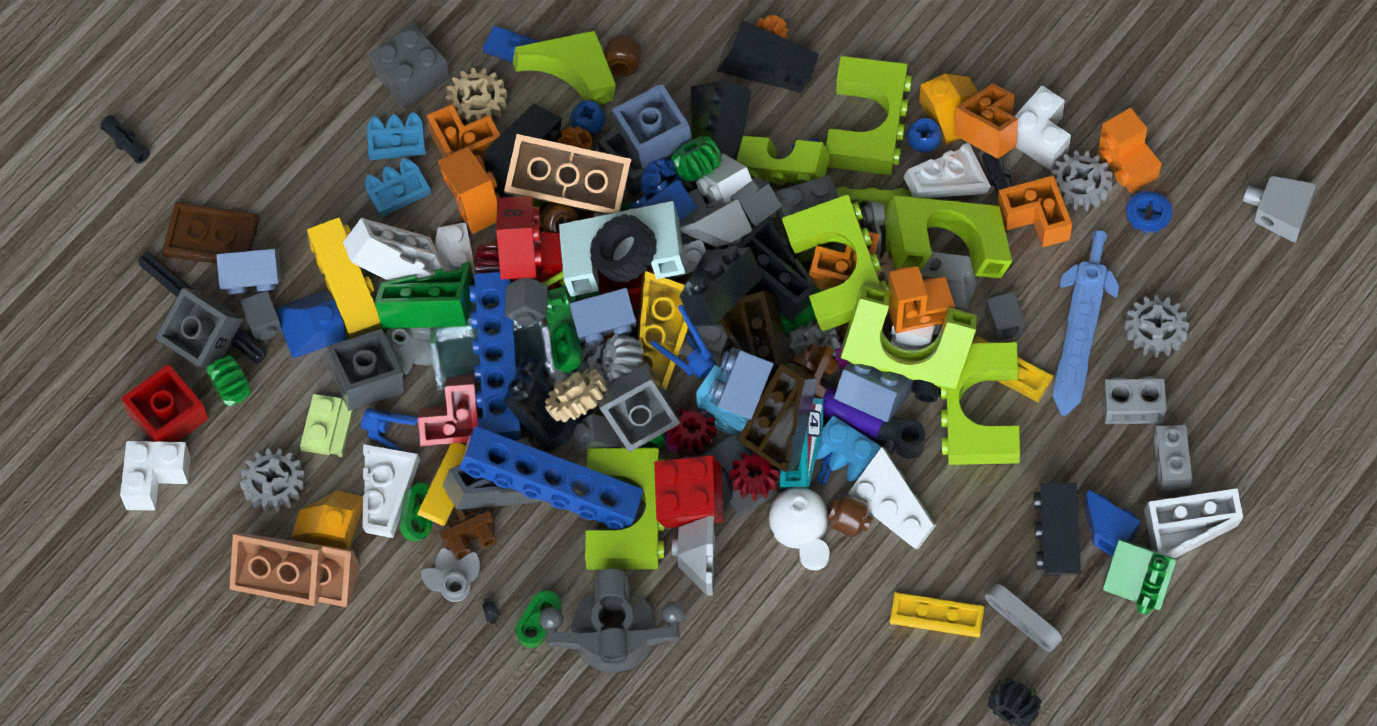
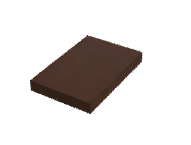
(204, 231)

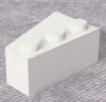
(391, 251)

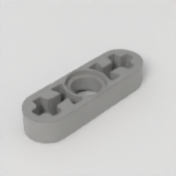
(1023, 617)

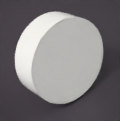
(814, 554)

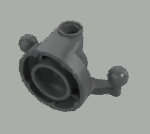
(613, 648)

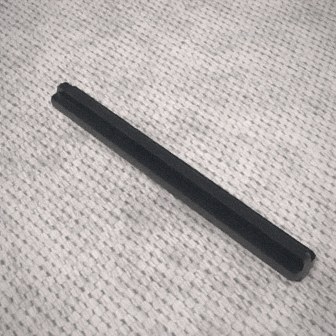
(175, 284)

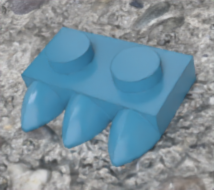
(395, 139)
(397, 189)
(847, 448)

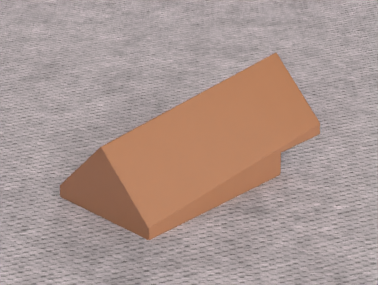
(292, 570)

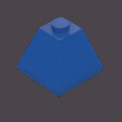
(311, 323)

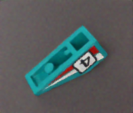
(809, 452)

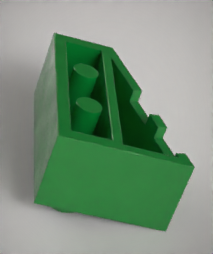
(426, 301)

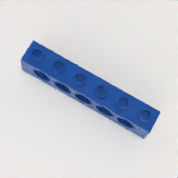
(491, 289)
(565, 474)

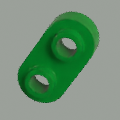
(565, 348)
(410, 514)
(530, 619)

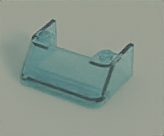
(454, 348)

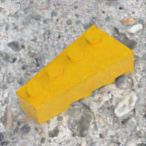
(344, 278)
(660, 322)

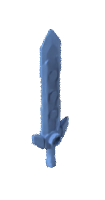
(1082, 321)

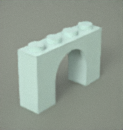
(577, 239)

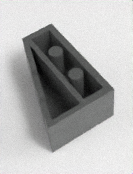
(473, 492)

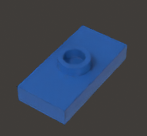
(502, 43)

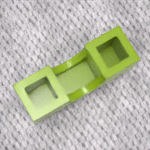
(805, 163)

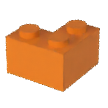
(988, 121)
(452, 136)
(1126, 152)
(471, 188)
(1036, 204)
(835, 267)
(917, 301)

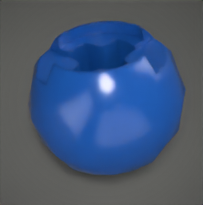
(593, 111)
(928, 143)

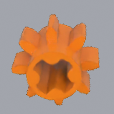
(774, 25)
(576, 137)

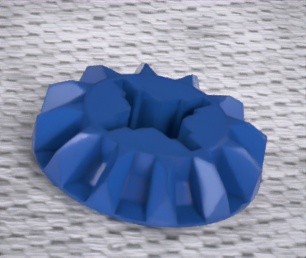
(651, 175)
(1160, 208)

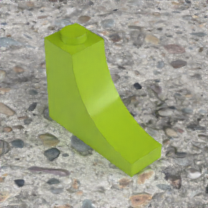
(575, 60)

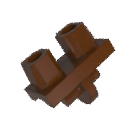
(817, 362)
(466, 528)

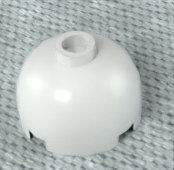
(798, 517)

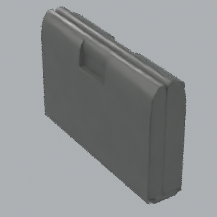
(725, 454)

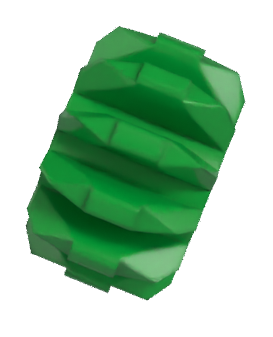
(696, 158)
(228, 380)

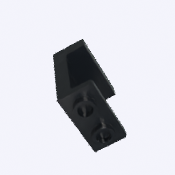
(527, 402)

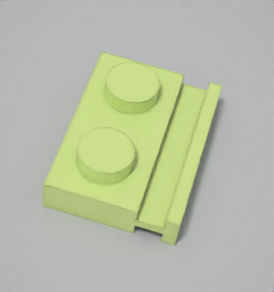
(326, 426)

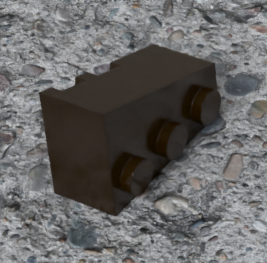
(758, 329)
(782, 417)

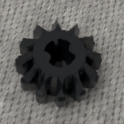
(1014, 702)

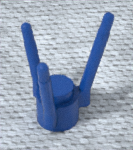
(699, 360)
(379, 422)

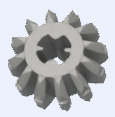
(621, 357)

